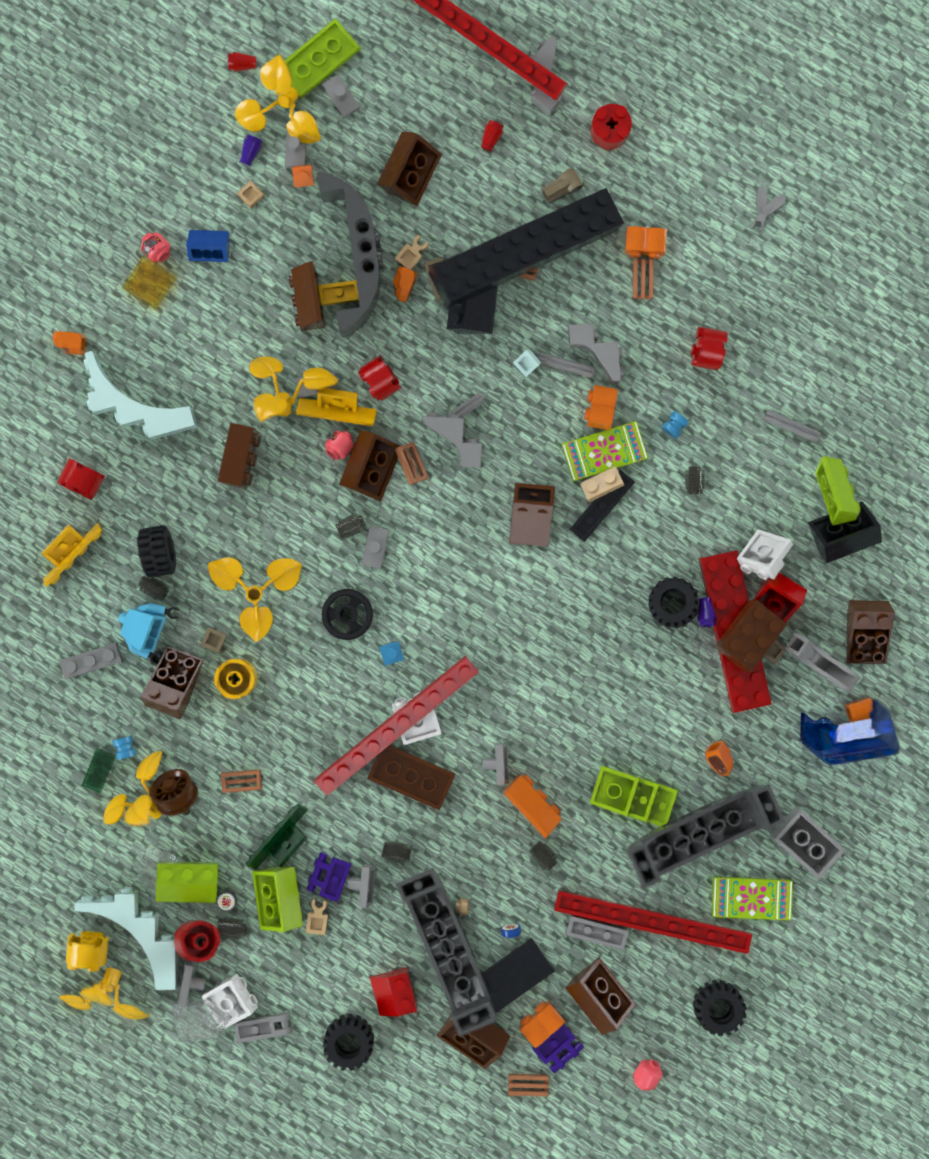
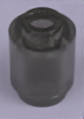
(694, 480)
(350, 526)
(153, 588)
(396, 852)
(543, 856)
(231, 928)

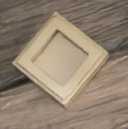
(250, 194)

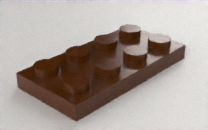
(411, 776)

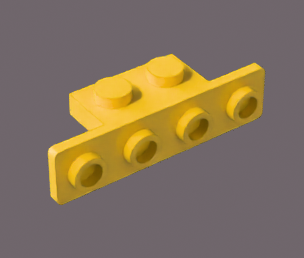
(336, 406)
(66, 548)

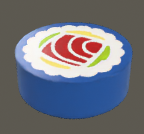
(511, 930)

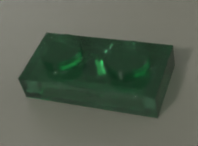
(98, 770)

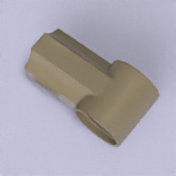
(565, 184)

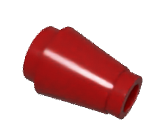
(241, 61)
(491, 135)

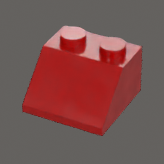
(781, 596)
(394, 993)

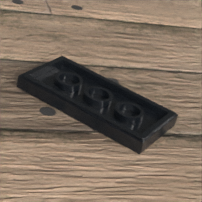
(516, 974)

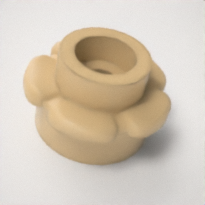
(462, 906)

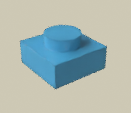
(391, 653)

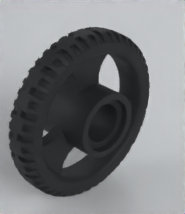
(329, 614)

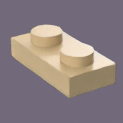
(602, 484)

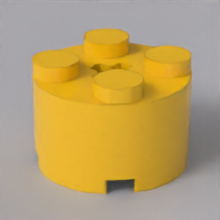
(227, 685)
(86, 951)

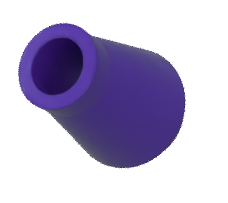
(250, 149)
(706, 613)

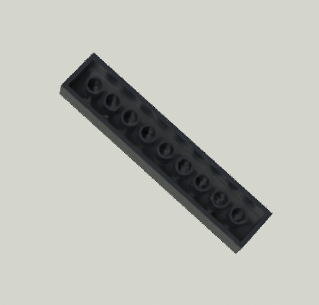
(525, 248)

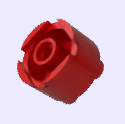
(618, 118)
(709, 349)
(380, 378)
(80, 479)
(206, 946)

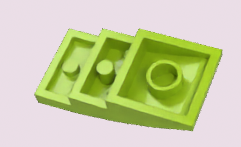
(633, 796)

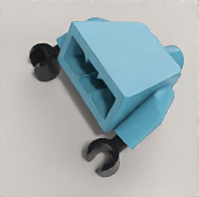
(143, 628)

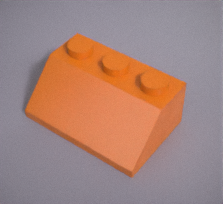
(533, 804)

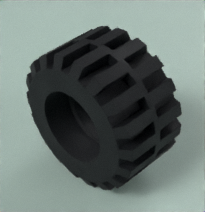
(156, 551)
(673, 585)
(712, 993)
(344, 1058)

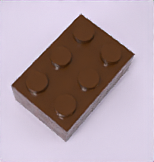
(239, 456)
(750, 635)

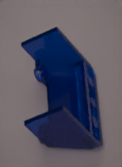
(851, 740)

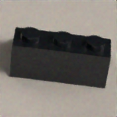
(474, 314)
(845, 538)

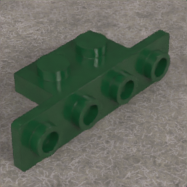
(282, 841)

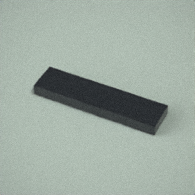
(600, 509)

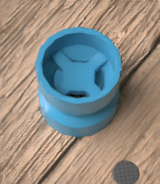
(675, 424)
(124, 746)

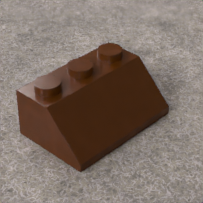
(409, 168)
(306, 297)
(370, 465)
(601, 996)
(480, 1045)

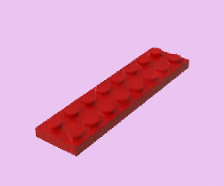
(728, 594)

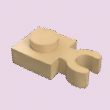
(410, 256)
(317, 920)

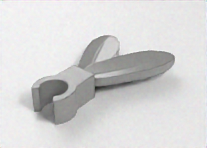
(766, 209)

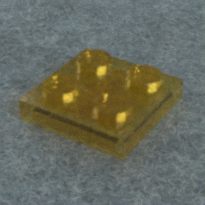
(149, 282)

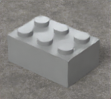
(807, 843)

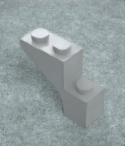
(545, 57)
(605, 353)
(452, 429)
(822, 663)

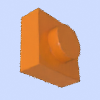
(303, 175)

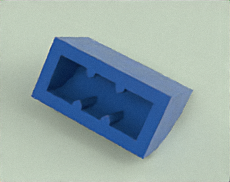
(208, 245)

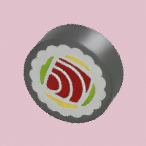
(226, 901)

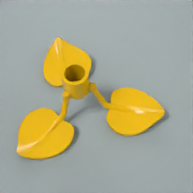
(278, 78)
(281, 404)
(255, 621)
(143, 807)
(98, 994)

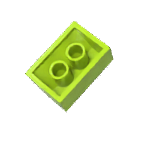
(836, 490)
(186, 881)
(277, 899)

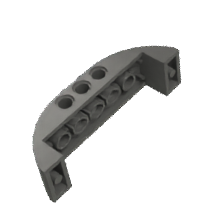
(359, 220)
(703, 832)
(448, 950)

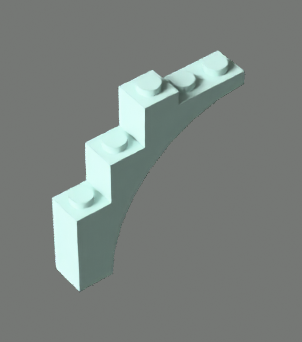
(106, 397)
(145, 929)

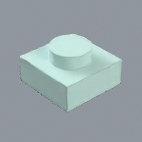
(527, 362)

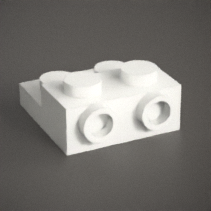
(764, 554)
(425, 728)
(233, 998)

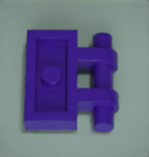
(334, 880)
(555, 1044)

